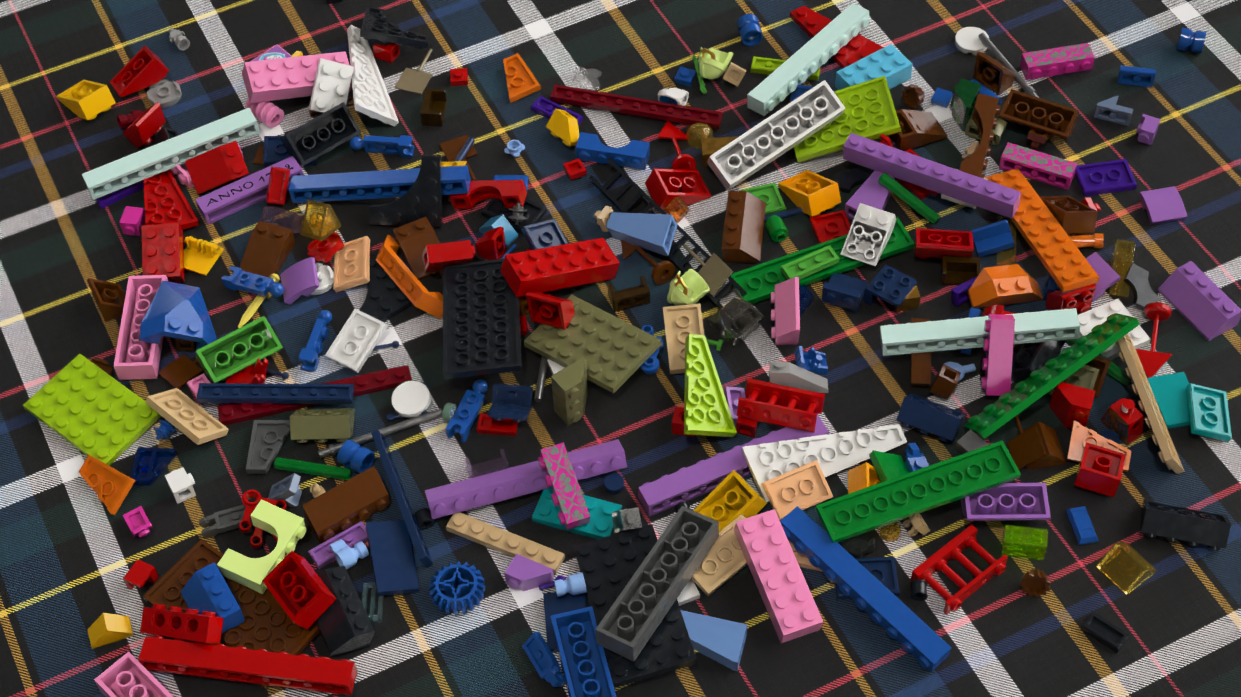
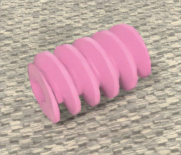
(266, 112)

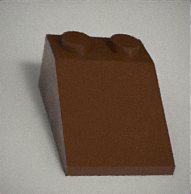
(1071, 214)
(412, 242)
(267, 249)

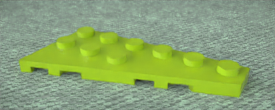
(704, 399)

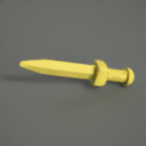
(256, 303)

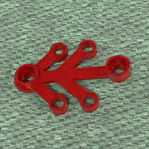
(250, 506)

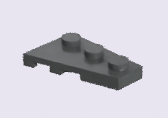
(265, 444)

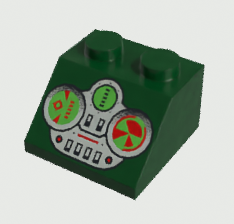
(964, 101)

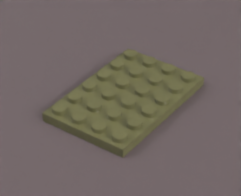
(606, 342)

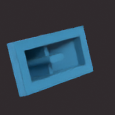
(497, 221)

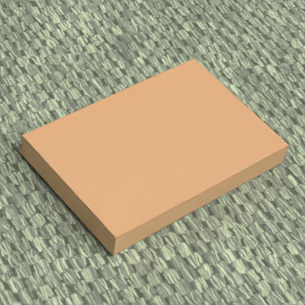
(352, 264)
(799, 488)

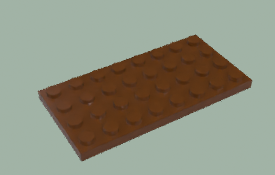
(265, 620)

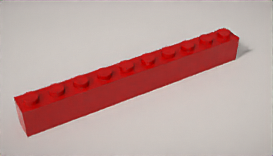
(248, 665)

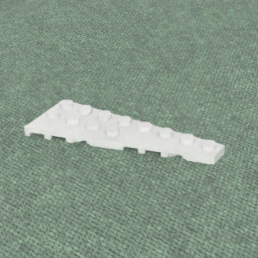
(367, 83)
(831, 451)

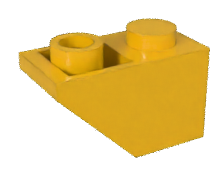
(564, 126)

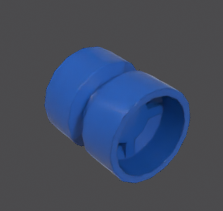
(749, 29)
(1191, 40)
(355, 457)

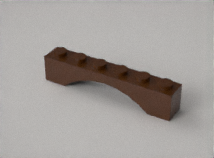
(983, 115)

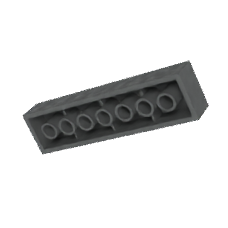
(657, 583)

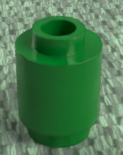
(776, 228)

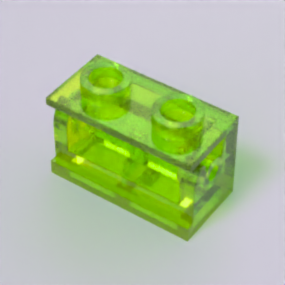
(1024, 542)

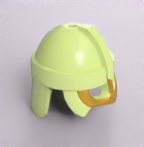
(713, 63)
(687, 288)

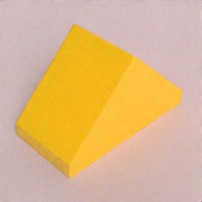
(109, 629)

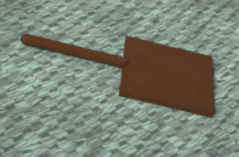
(453, 147)
(180, 371)
(1026, 447)

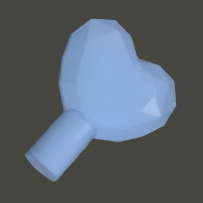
(963, 369)

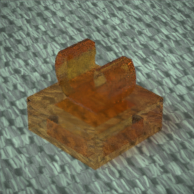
(677, 209)

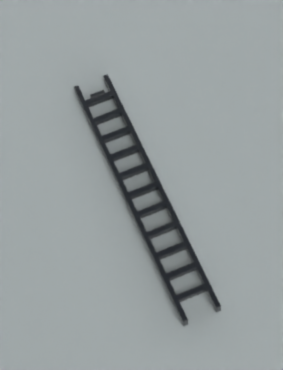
(647, 210)

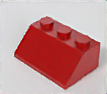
(942, 243)

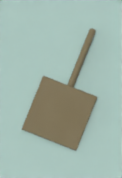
(414, 80)
(714, 271)

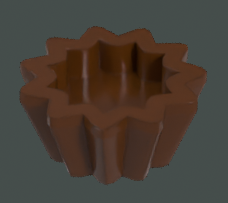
(913, 96)
(1035, 583)

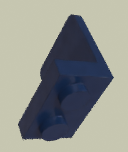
(889, 286)
(844, 291)
(511, 402)

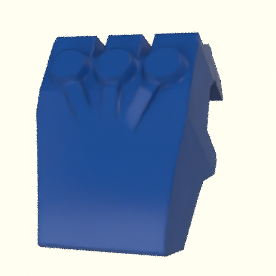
(811, 360)

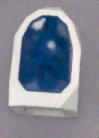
(673, 96)

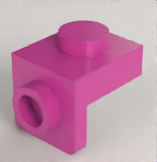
(138, 522)

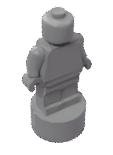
(180, 40)

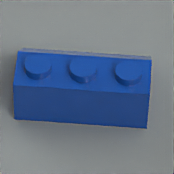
(211, 593)

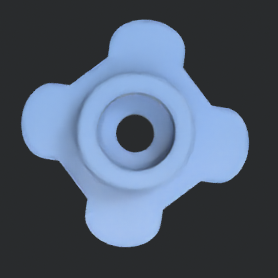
(514, 148)

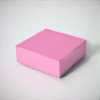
(194, 383)

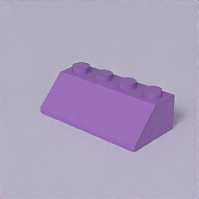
(1200, 301)
(1008, 502)

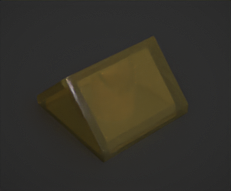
(319, 221)
(1125, 567)

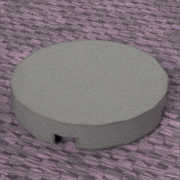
(165, 93)

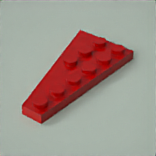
(813, 23)
(166, 202)

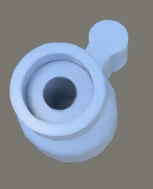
(346, 555)
(573, 584)

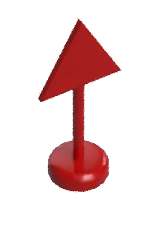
(682, 161)
(1153, 360)

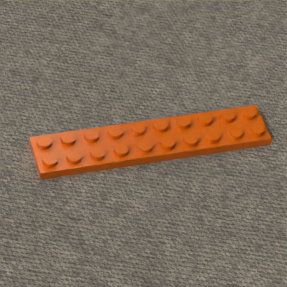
(1046, 235)

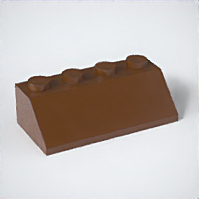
(1039, 114)
(743, 228)
(346, 505)

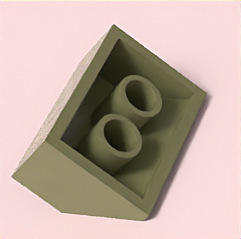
(570, 391)
(322, 424)

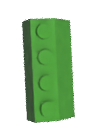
(238, 350)

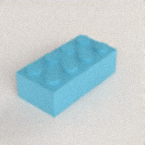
(884, 62)

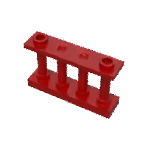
(781, 405)
(953, 550)

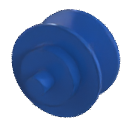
(163, 430)

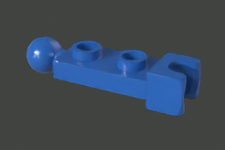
(385, 145)
(252, 283)
(315, 344)
(467, 411)

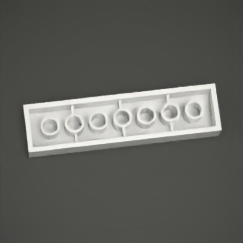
(775, 135)

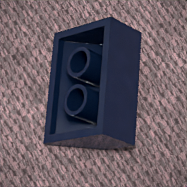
(931, 417)

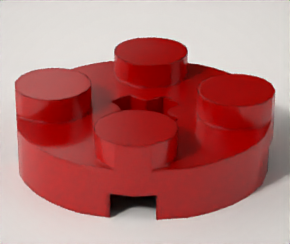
(325, 249)

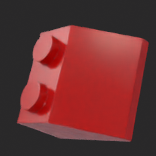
(145, 126)
(550, 309)
(1071, 403)
(1100, 470)

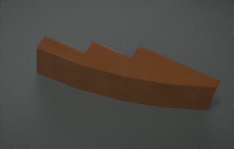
(920, 364)

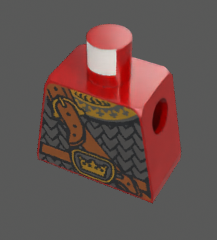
(1124, 420)

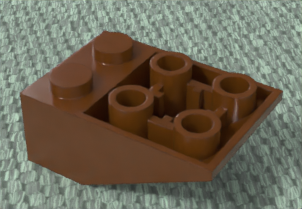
(916, 129)

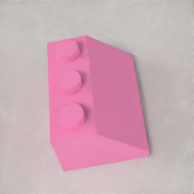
(786, 312)

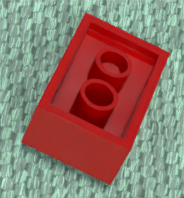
(140, 72)
(217, 167)
(672, 183)

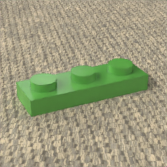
(810, 263)

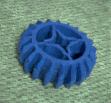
(467, 592)

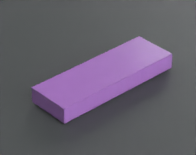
(323, 555)

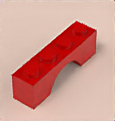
(507, 191)

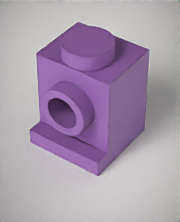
(1147, 129)

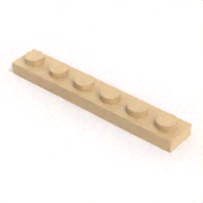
(503, 541)

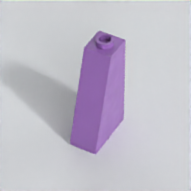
(870, 193)

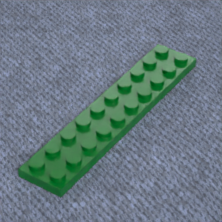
(762, 278)
(1051, 374)
(917, 491)

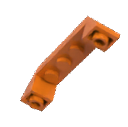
(408, 283)

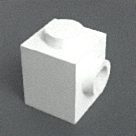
(181, 485)

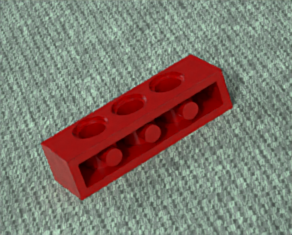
(181, 624)

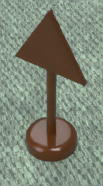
(661, 272)

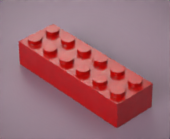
(559, 266)

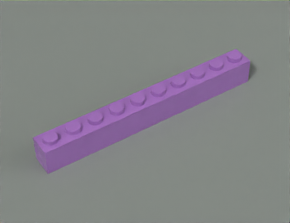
(931, 175)
(709, 473)
(520, 480)

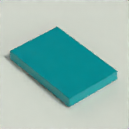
(1172, 398)
(1209, 412)

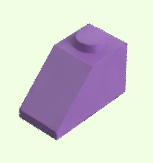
(527, 574)

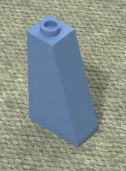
(647, 231)
(716, 638)

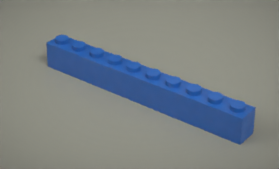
(371, 184)
(865, 590)

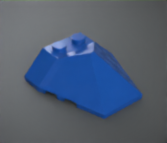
(177, 313)

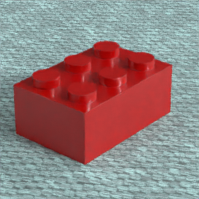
(163, 251)
(299, 590)

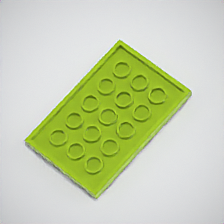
(867, 114)
(92, 410)

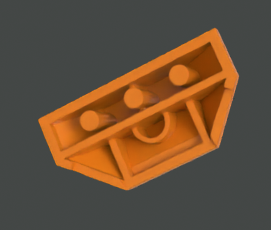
(1003, 286)

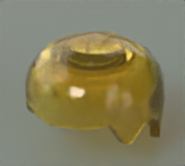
(697, 132)

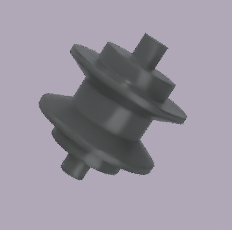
(517, 214)

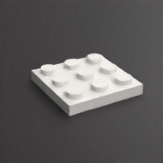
(1099, 315)

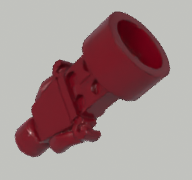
(125, 120)

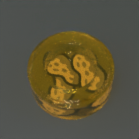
(890, 532)

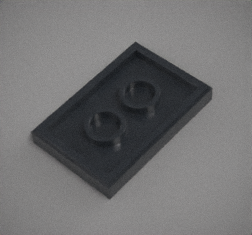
(533, 214)

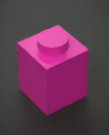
(132, 220)

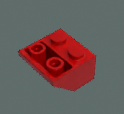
(1077, 298)

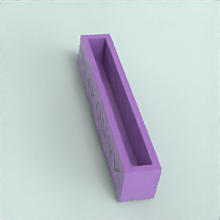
(241, 192)

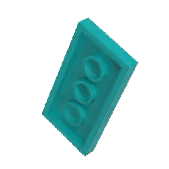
(600, 516)

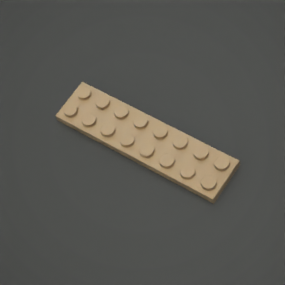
(1149, 404)

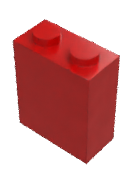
(449, 253)

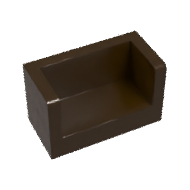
(433, 107)
(959, 269)
(629, 297)

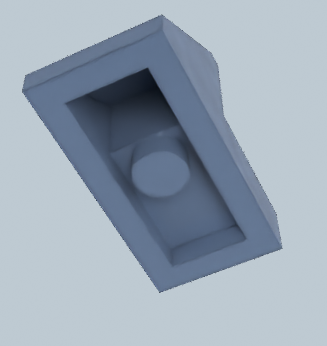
(1110, 111)
(287, 490)

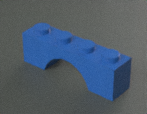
(632, 155)

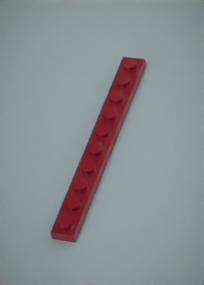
(636, 106)
(363, 385)

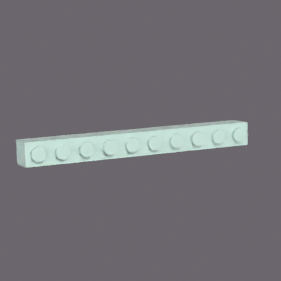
(808, 59)
(169, 153)
(970, 332)

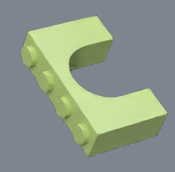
(251, 571)

